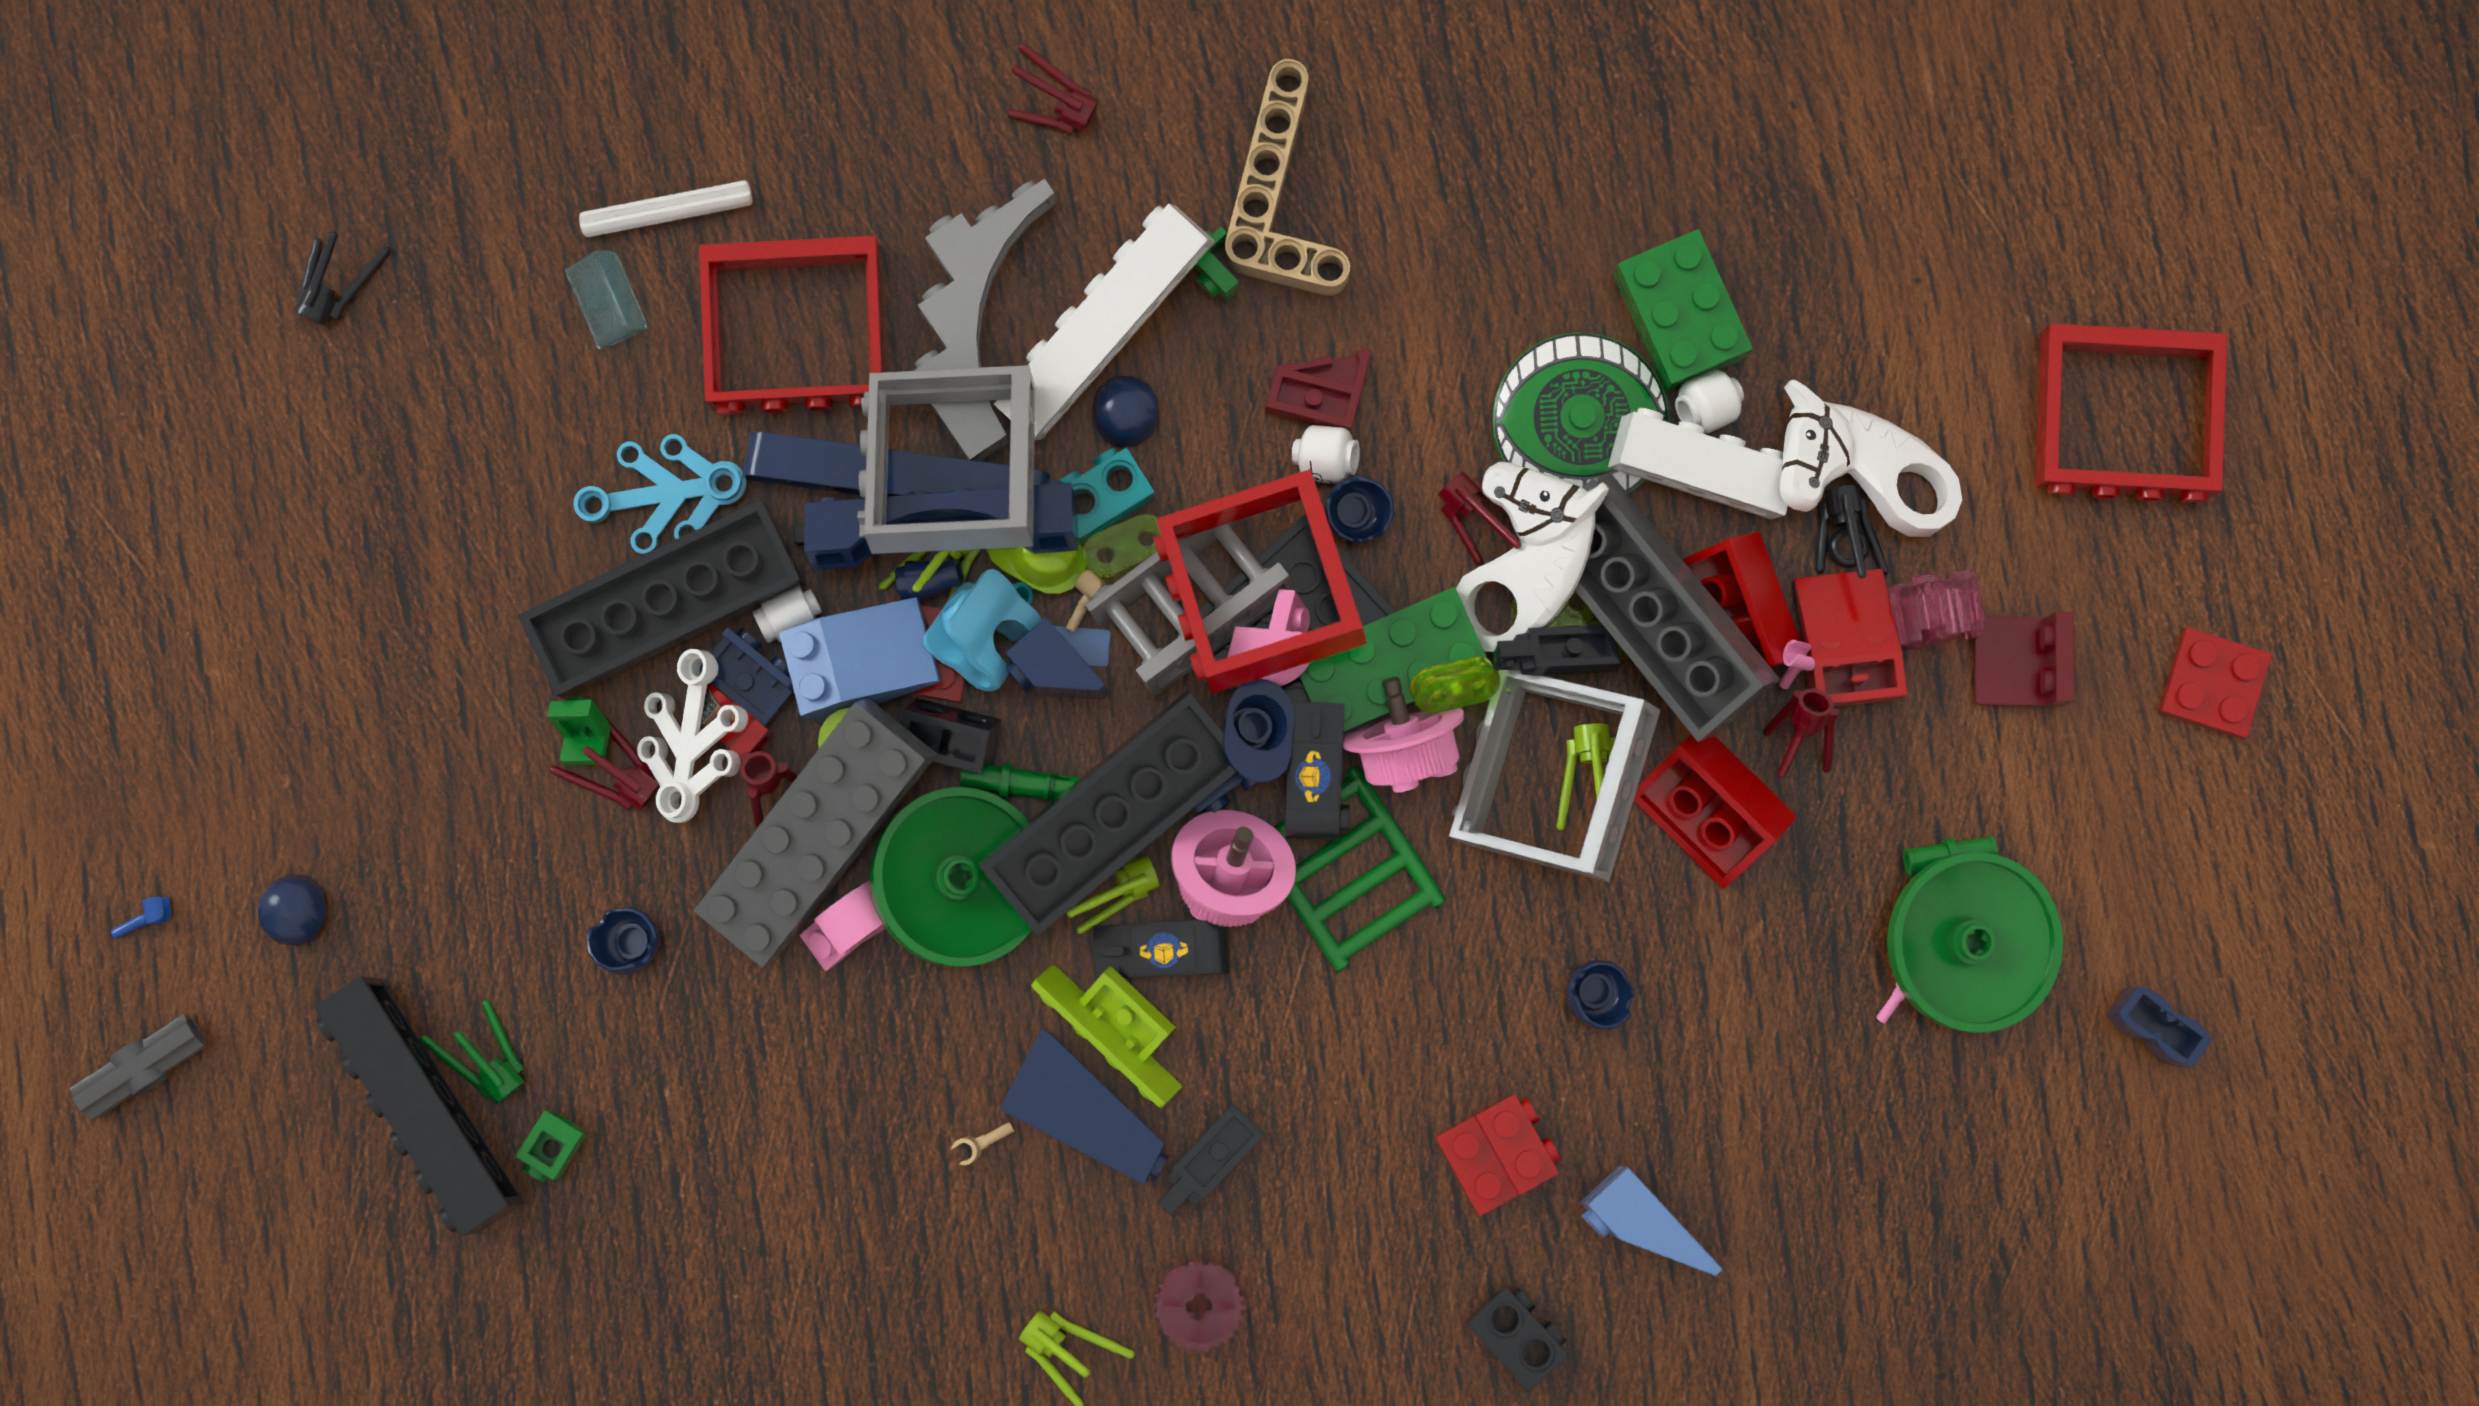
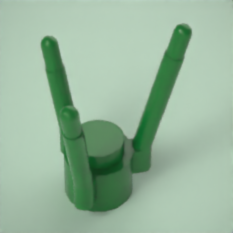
(496, 1078)

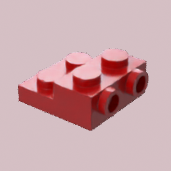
(1499, 1153)

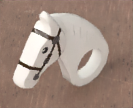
(1837, 439)
(1555, 536)

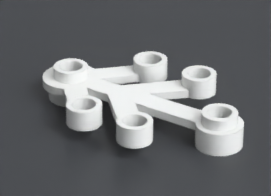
(688, 741)

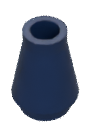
(946, 576)

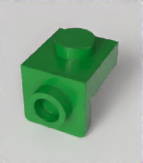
(1212, 274)
(581, 726)

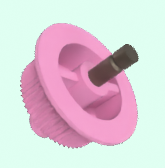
(1405, 742)
(1232, 867)

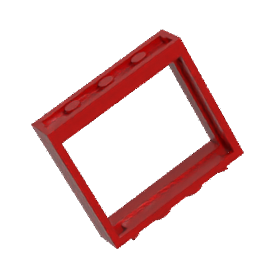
(782, 255)
(2129, 341)
(1283, 653)

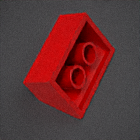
(1748, 591)
(1713, 807)

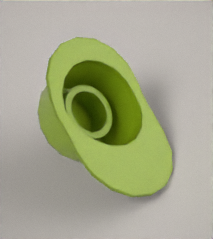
(1044, 571)

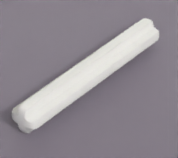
(665, 208)

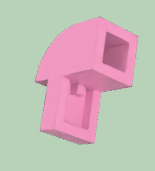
(1287, 620)
(843, 927)

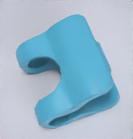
(966, 626)

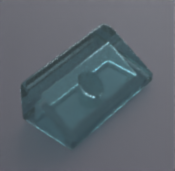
(605, 298)

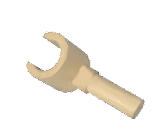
(1088, 585)
(983, 1141)

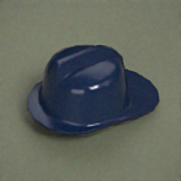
(1259, 730)

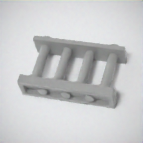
(1168, 665)

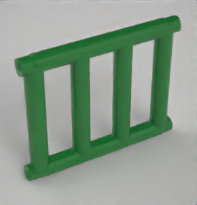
(1404, 857)

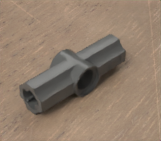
(138, 1067)

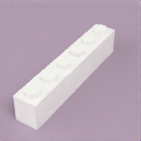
(1111, 312)

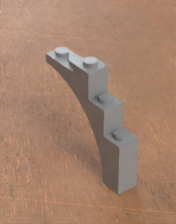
(956, 310)

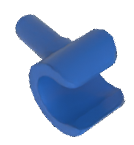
(155, 911)

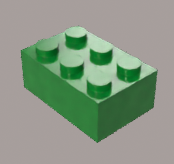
(1682, 310)

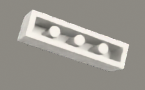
(1699, 463)

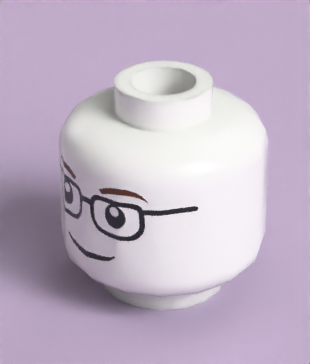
(1327, 452)

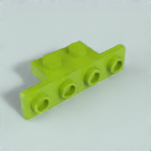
(1117, 1025)

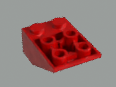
(1851, 638)

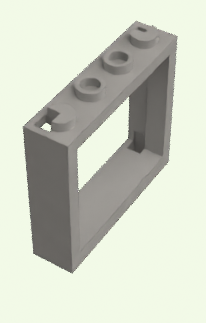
(948, 386)
(1616, 791)

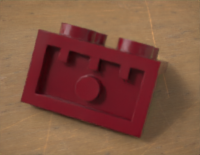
(2025, 661)

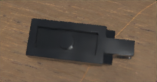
(1559, 651)
(1211, 1159)

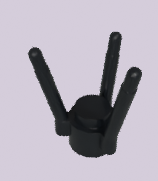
(316, 300)
(1847, 510)

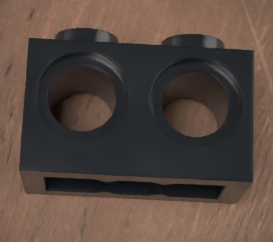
(955, 734)
(1509, 1344)

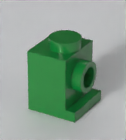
(533, 1151)

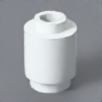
(786, 612)

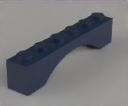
(833, 525)

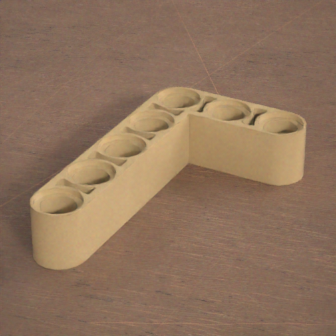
(1269, 189)

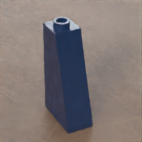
(1076, 1108)

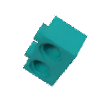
(1109, 505)

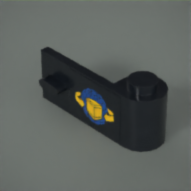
(1315, 773)
(1162, 949)

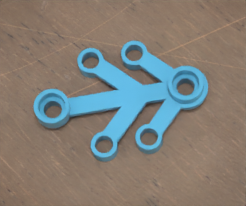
(668, 492)

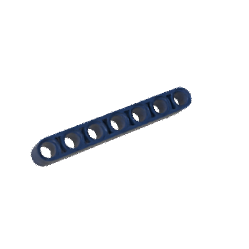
(837, 467)

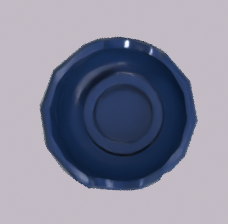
(1125, 411)
(1359, 509)
(292, 909)
(623, 941)
(1600, 995)

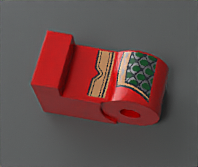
(751, 739)

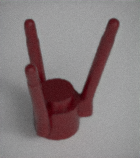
(1073, 105)
(1466, 497)
(1809, 714)
(762, 777)
(635, 785)

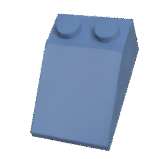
(858, 657)
(1633, 1214)

